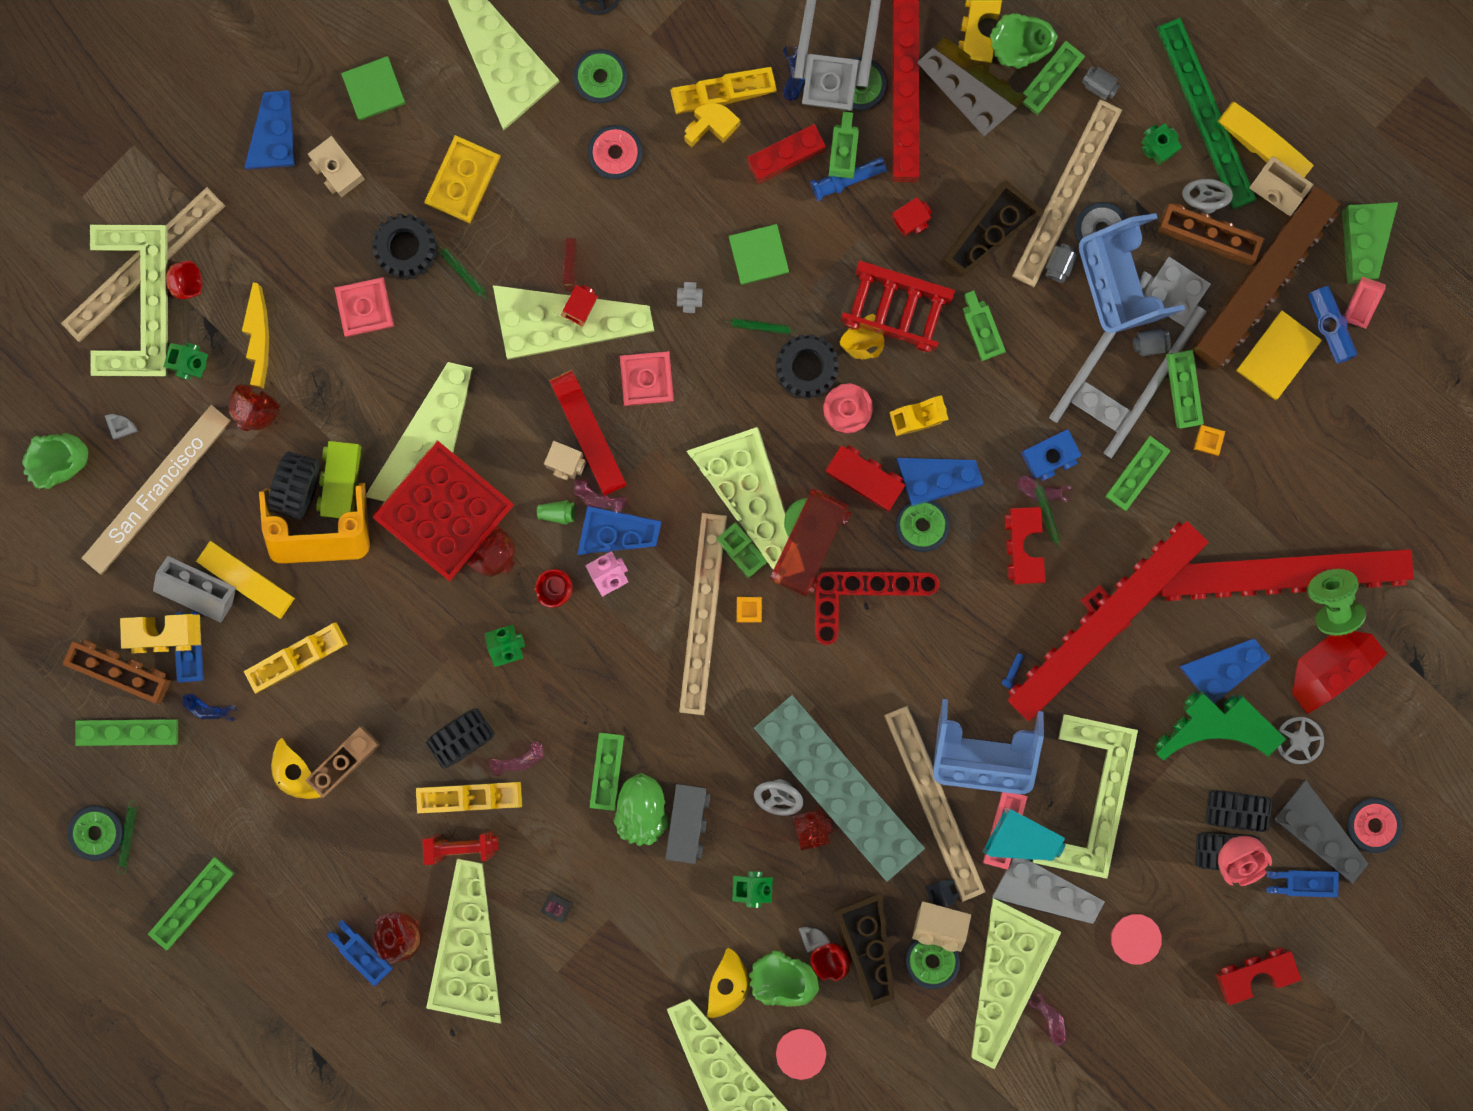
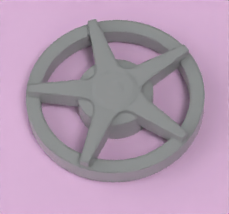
(1301, 740)

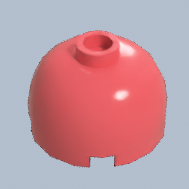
(1243, 860)

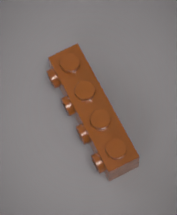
(1210, 234)
(117, 672)

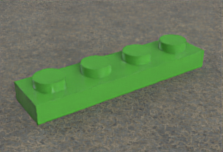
(126, 732)
(191, 903)

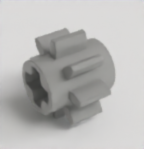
(689, 297)

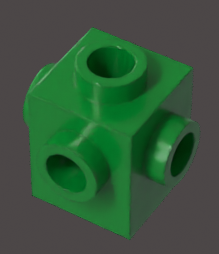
(1159, 151)
(186, 360)
(504, 645)
(752, 889)

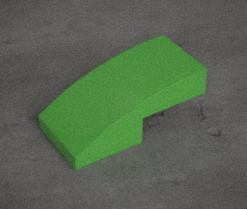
(742, 550)

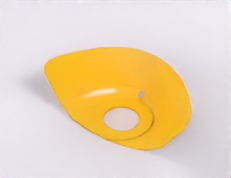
(858, 341)
(281, 759)
(734, 970)

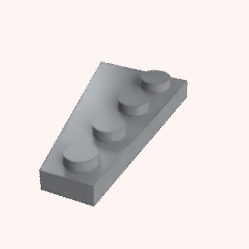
(1039, 889)

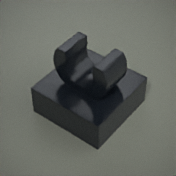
(941, 894)

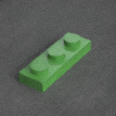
(1052, 77)
(1184, 389)
(1137, 473)
(607, 771)

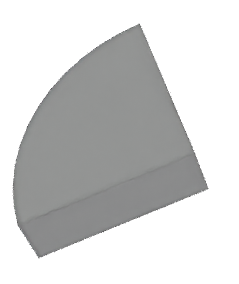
(120, 426)
(813, 938)

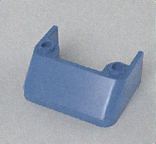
(1114, 277)
(986, 763)

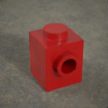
(912, 217)
(579, 305)

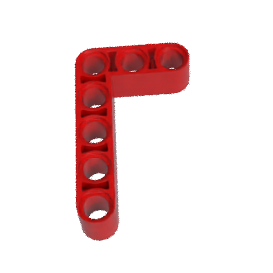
(588, 432)
(864, 589)

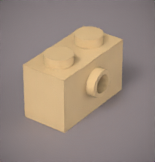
(335, 166)
(1281, 186)
(565, 461)
(941, 927)

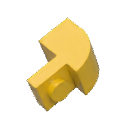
(713, 118)
(919, 416)

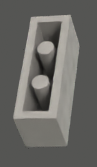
(194, 589)

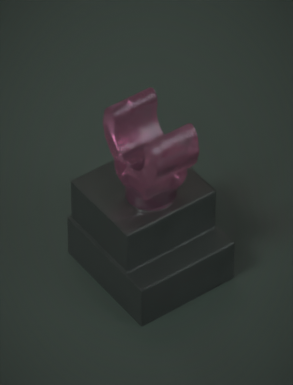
(556, 907)

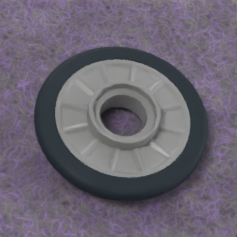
(1095, 214)

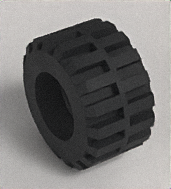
(404, 225)
(815, 346)
(293, 485)
(460, 738)
(1238, 811)
(1208, 848)

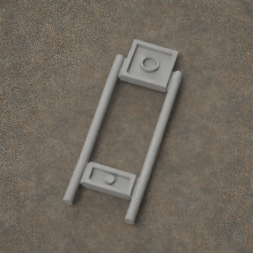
(833, 80)
(1174, 287)

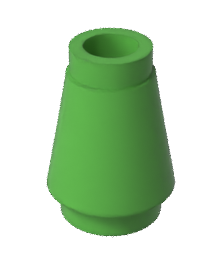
(557, 512)

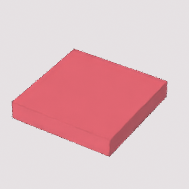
(364, 307)
(646, 378)

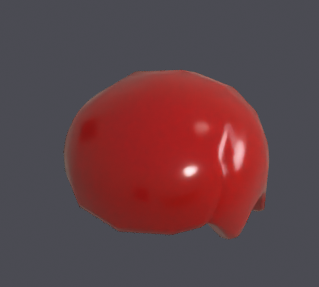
(184, 280)
(553, 588)
(830, 962)

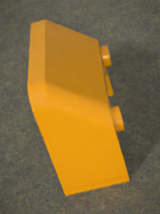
(348, 544)

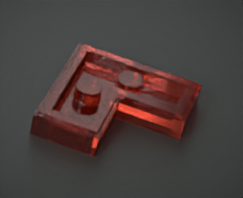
(569, 264)

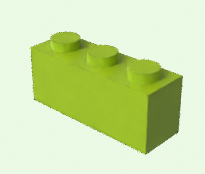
(339, 479)

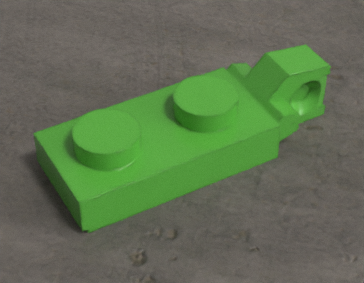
(844, 148)
(982, 327)

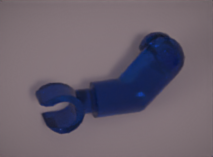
(793, 85)
(203, 711)

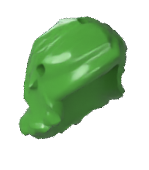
(1022, 40)
(54, 459)
(641, 811)
(783, 980)

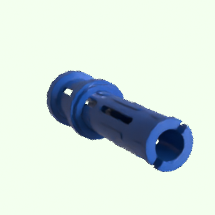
(836, 184)

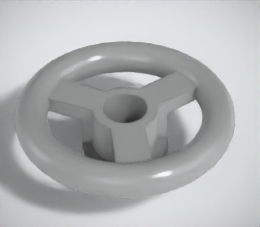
(1207, 200)
(780, 794)

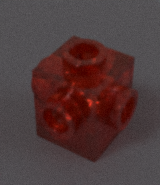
(812, 829)

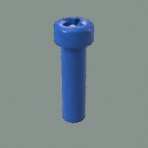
(1008, 682)

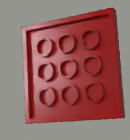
(443, 510)

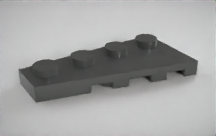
(1317, 829)

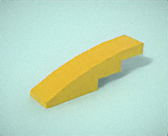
(724, 90)
(1261, 139)
(257, 326)
(245, 579)
(295, 657)
(469, 797)

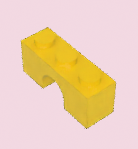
(974, 42)
(179, 632)

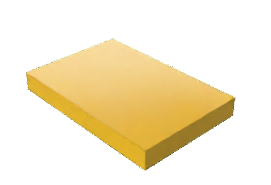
(462, 179)
(1278, 355)

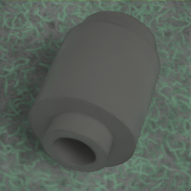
(1100, 83)
(1061, 263)
(1152, 342)

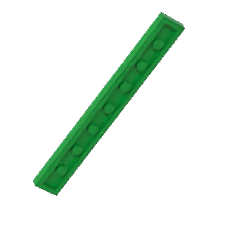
(1205, 112)

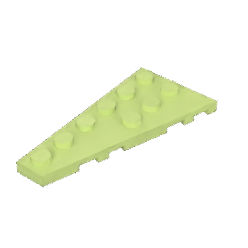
(506, 64)
(534, 322)
(435, 420)
(747, 486)
(465, 965)
(1012, 965)
(718, 1069)

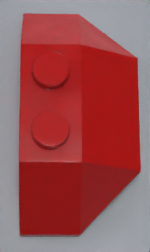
(1334, 667)

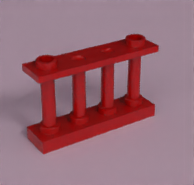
(891, 282)
(436, 848)

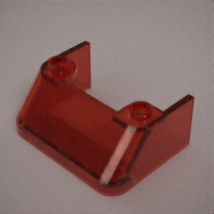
(809, 542)

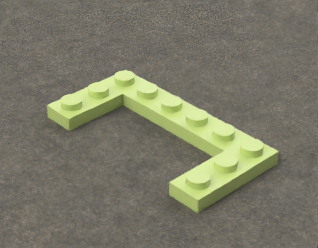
(152, 244)
(1120, 746)

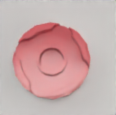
(847, 408)
(1136, 939)
(800, 1053)

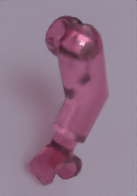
(1028, 485)
(593, 500)
(518, 764)
(1055, 1020)

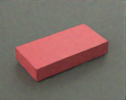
(1364, 302)

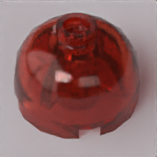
(252, 410)
(494, 554)
(396, 937)

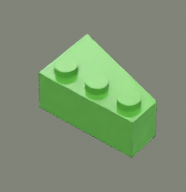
(1366, 238)

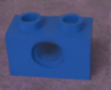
(1062, 444)

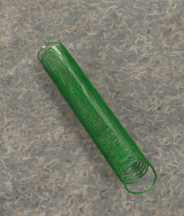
(461, 267)
(770, 327)
(1044, 513)
(124, 836)

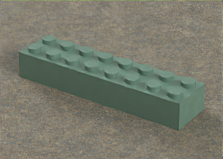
(839, 788)

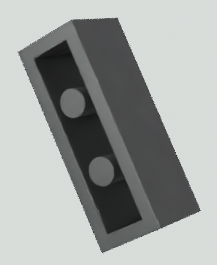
(687, 823)

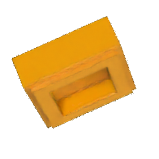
(1209, 440)
(749, 609)

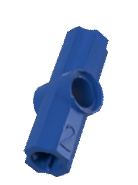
(1325, 310)

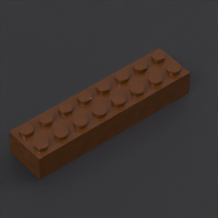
(1265, 277)

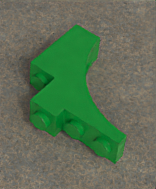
(1206, 721)

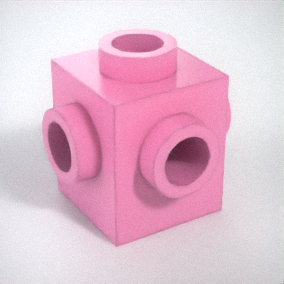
(607, 573)

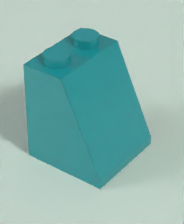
(1023, 839)

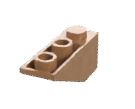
(343, 761)

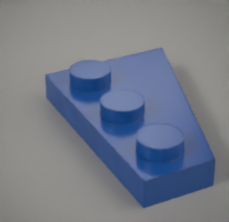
(273, 133)
(937, 478)
(613, 531)
(1225, 669)

